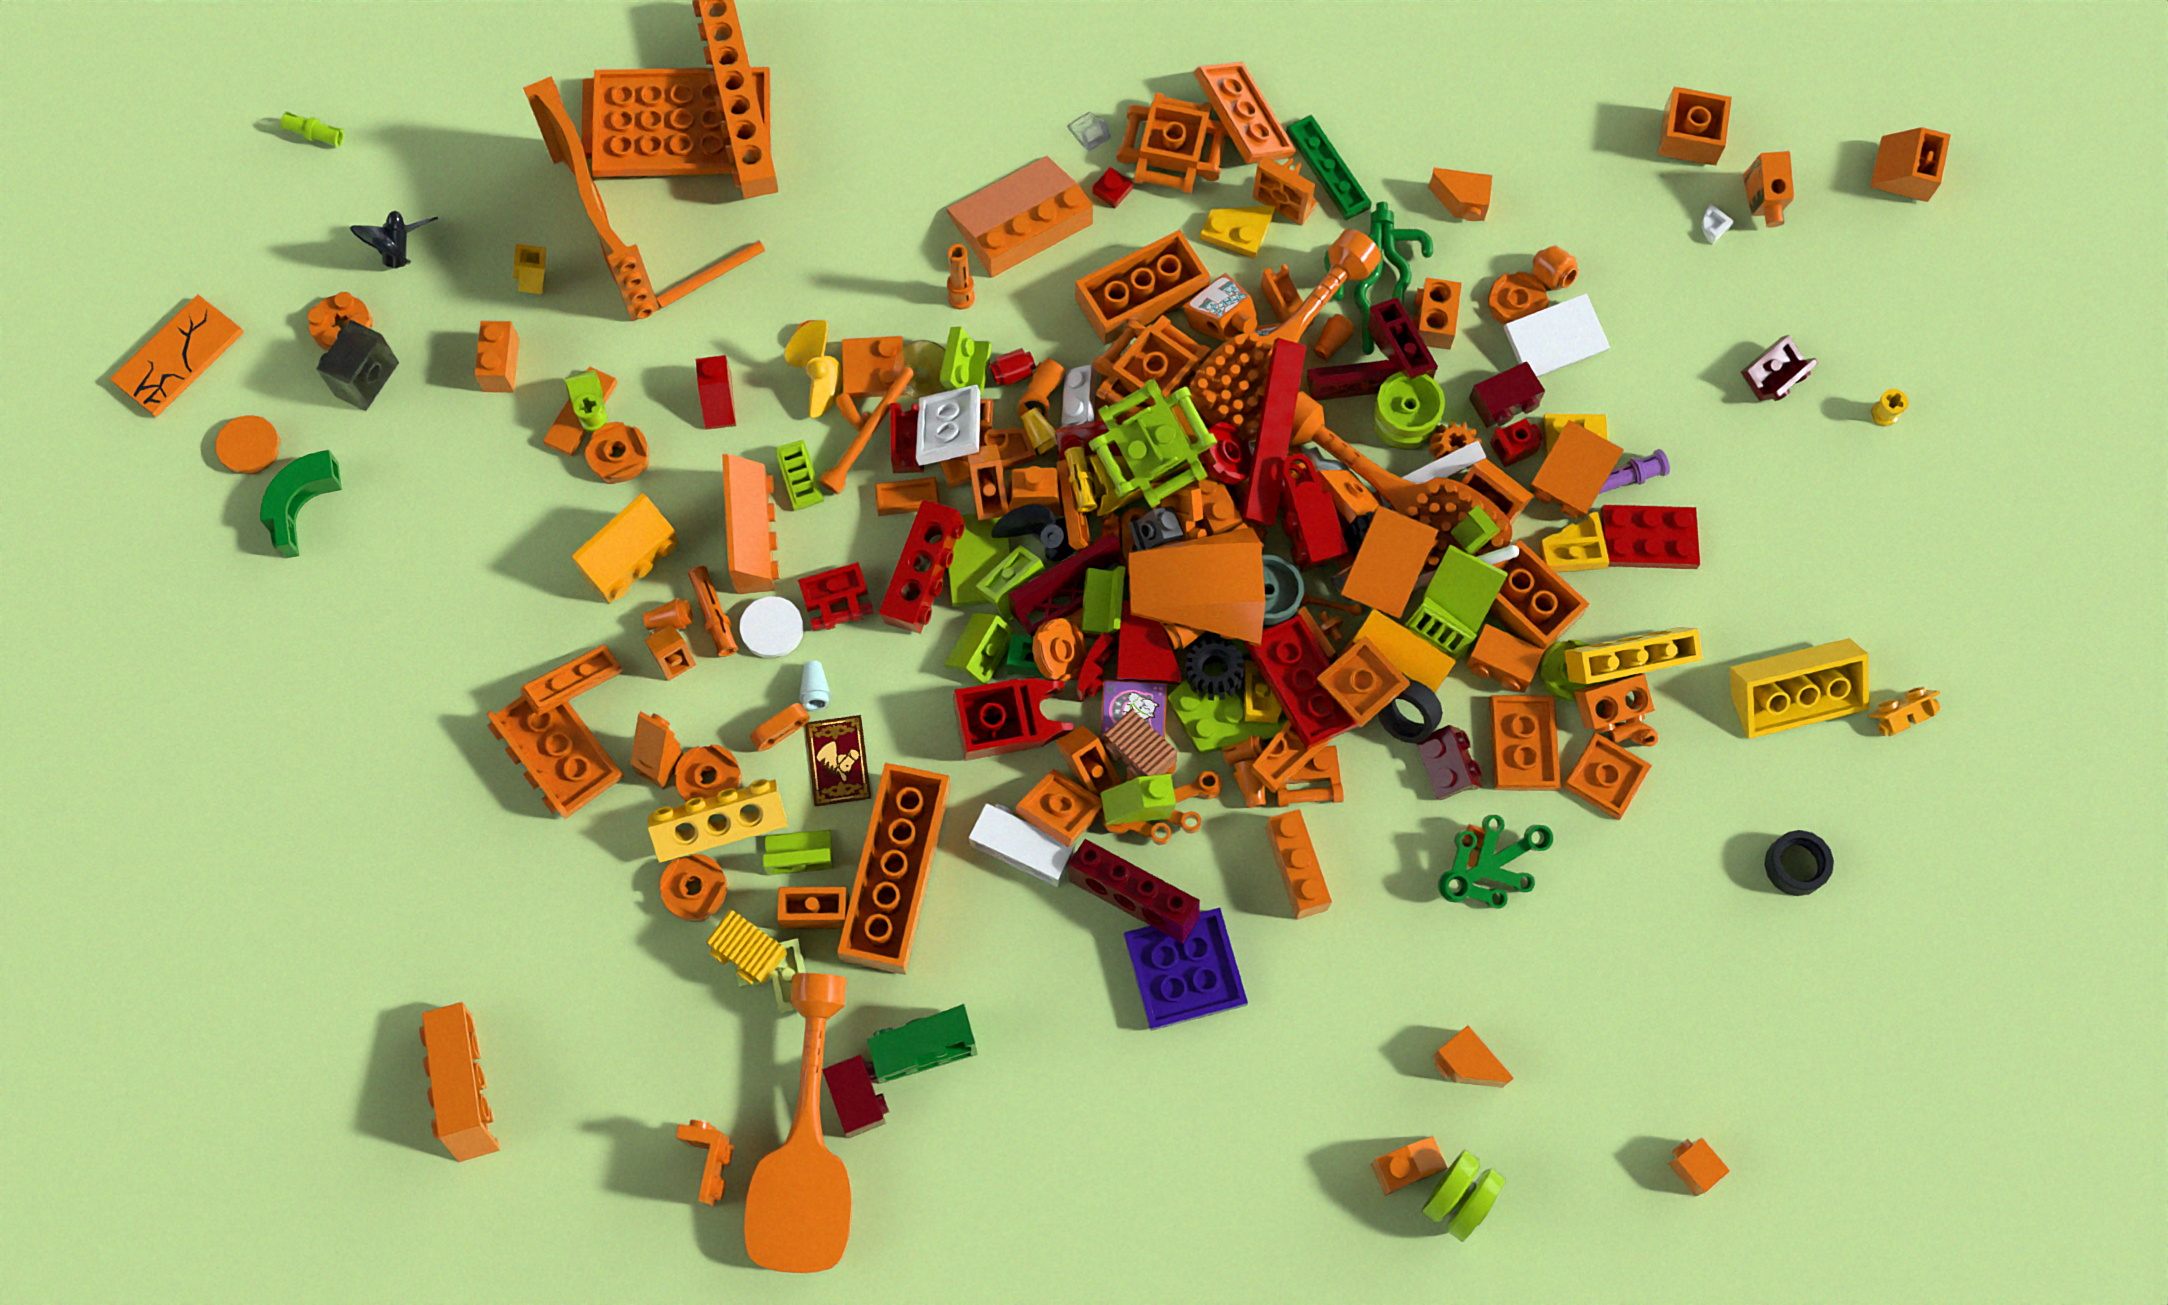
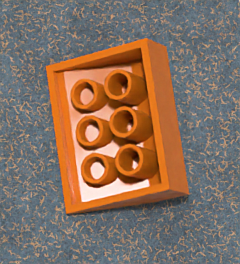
(1022, 215)

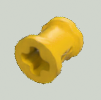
(1889, 407)

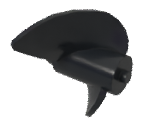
(389, 239)
(1040, 523)

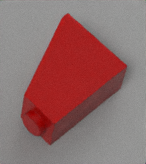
(1144, 651)

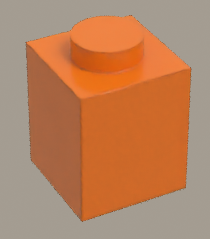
(1698, 1165)

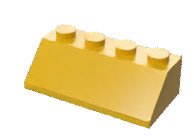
(1801, 687)

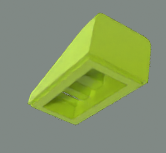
(794, 456)
(1424, 631)

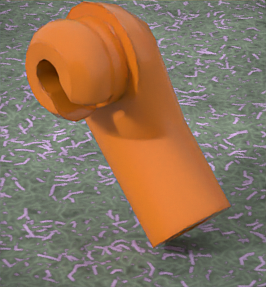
(1636, 731)

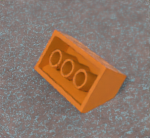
(749, 525)

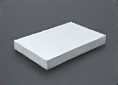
(1557, 336)
(948, 425)

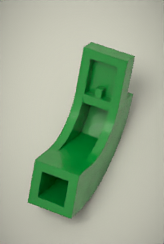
(290, 490)

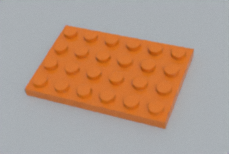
(664, 122)

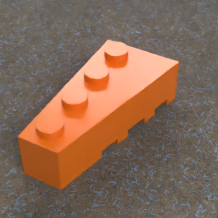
(456, 1082)

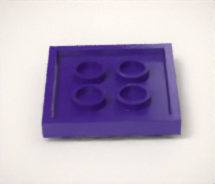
(1186, 978)

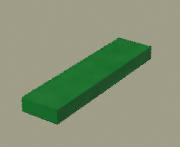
(1328, 167)

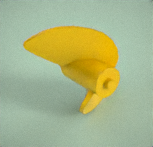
(807, 351)

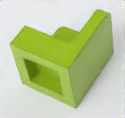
(1475, 530)

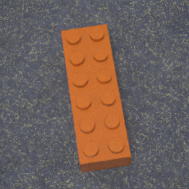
(894, 868)

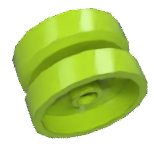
(1408, 410)
(1468, 1198)

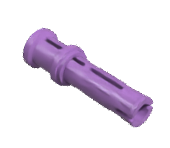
(1638, 471)

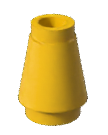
(1039, 431)

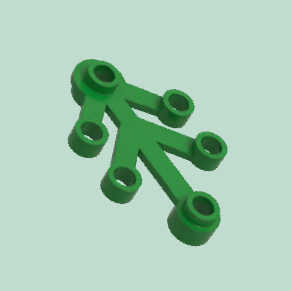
(1489, 864)

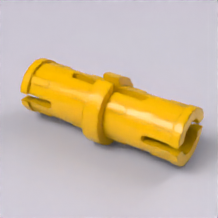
(1080, 479)

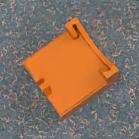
(1284, 189)

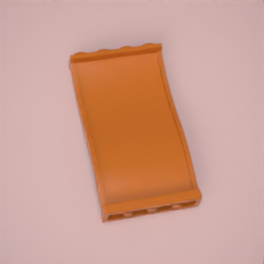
(565, 146)

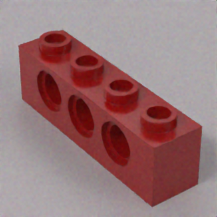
(930, 521)

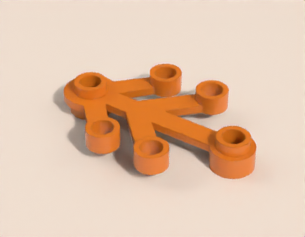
(1177, 817)

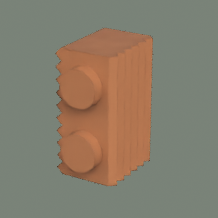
(1139, 746)

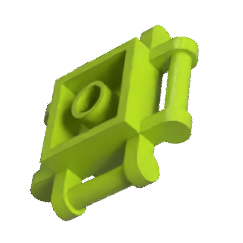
(1153, 443)

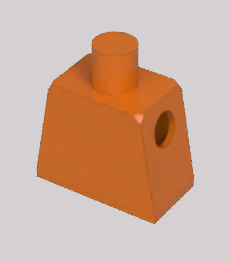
(1035, 486)

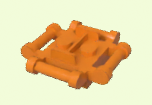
(1173, 142)
(1157, 353)

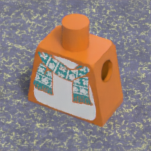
(1222, 310)

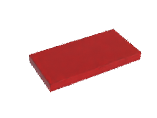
(1290, 664)

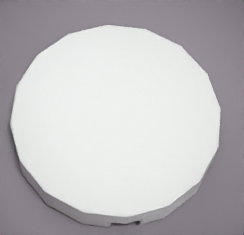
(771, 627)

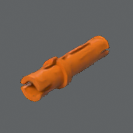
(716, 622)

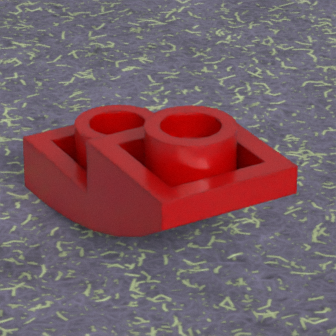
(1091, 673)

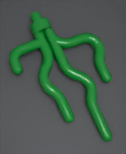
(1384, 235)

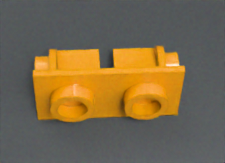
(1894, 713)

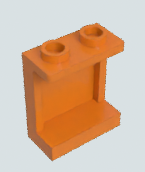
(1575, 470)

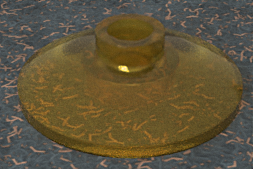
(921, 355)

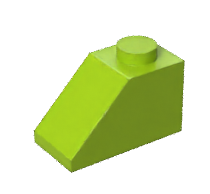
(1139, 800)

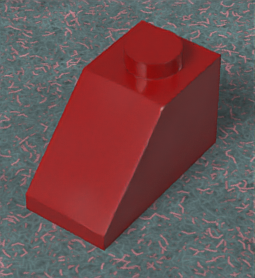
(716, 392)

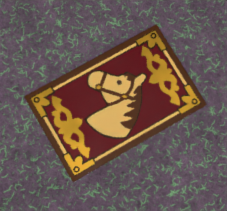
(838, 760)

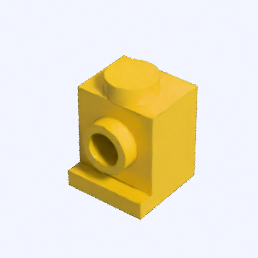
(529, 268)

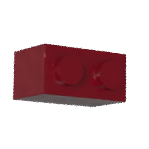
(1507, 395)
(855, 1096)

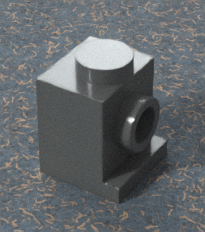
(1156, 528)

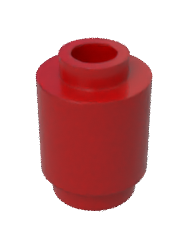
(1012, 367)

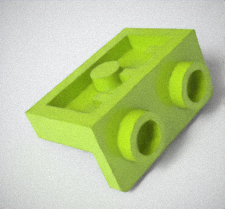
(964, 361)

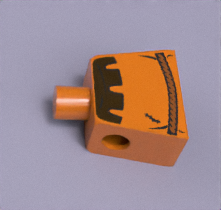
(1770, 186)

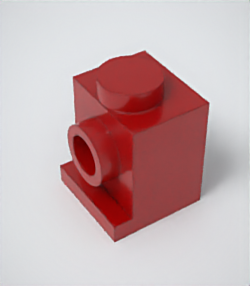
(1512, 449)

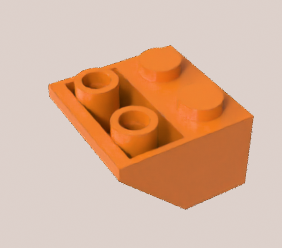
(1911, 163)

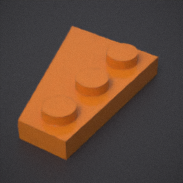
(1013, 448)

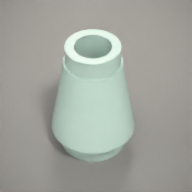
(814, 687)

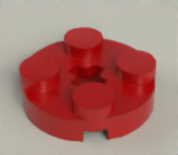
(1217, 459)

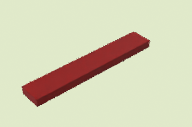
(1274, 432)

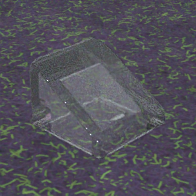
(1090, 130)

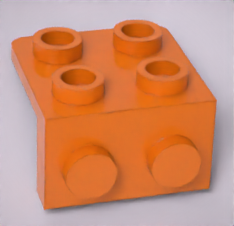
(720, 1153)

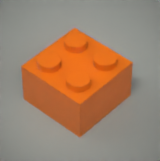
(1694, 126)

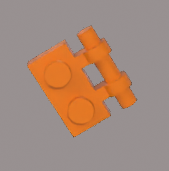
(1188, 509)

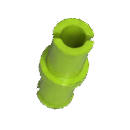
(312, 129)

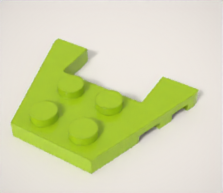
(1218, 722)

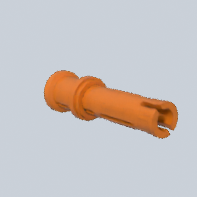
(960, 281)

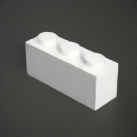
(1020, 844)

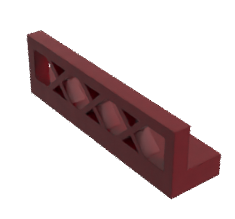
(1350, 379)
(1060, 580)

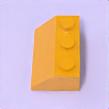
(625, 549)
(1406, 650)

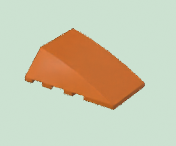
(1203, 585)

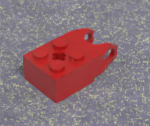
(1309, 517)
(1018, 714)

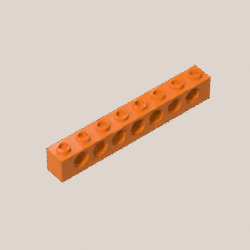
(719, 24)

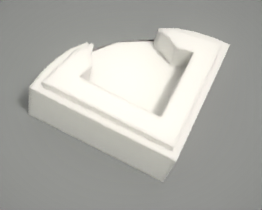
(1715, 223)

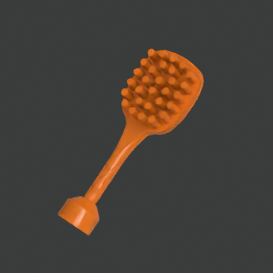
(1235, 375)
(1436, 503)
(802, 1192)

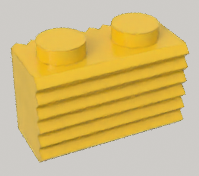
(745, 948)

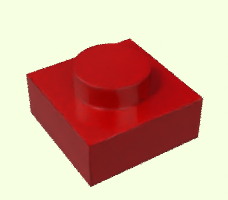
(1112, 187)

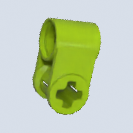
(587, 399)

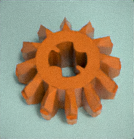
(1450, 440)

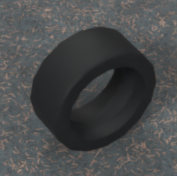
(1404, 729)
(1818, 849)

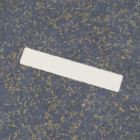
(1446, 465)

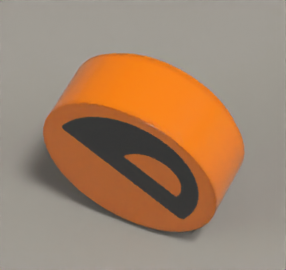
(1033, 400)

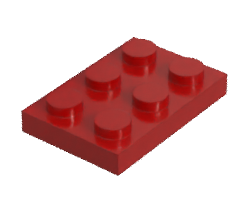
(1651, 536)

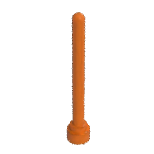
(835, 477)

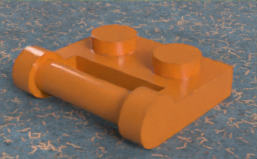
(1321, 767)

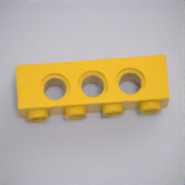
(1633, 655)
(706, 834)

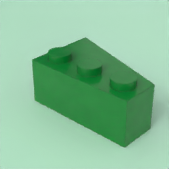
(922, 1044)

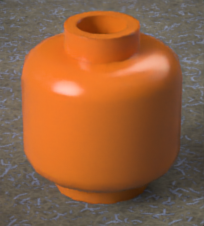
(1555, 267)

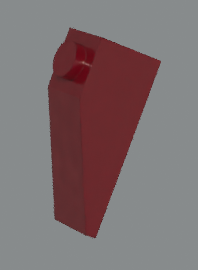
(1399, 339)

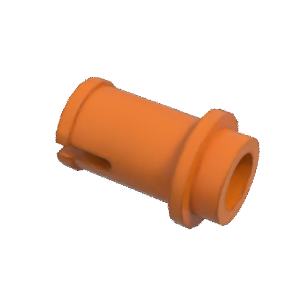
(1244, 750)

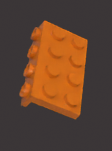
(557, 752)

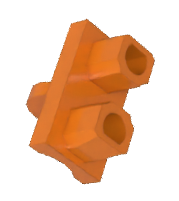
(1329, 627)

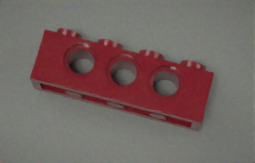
(1134, 890)

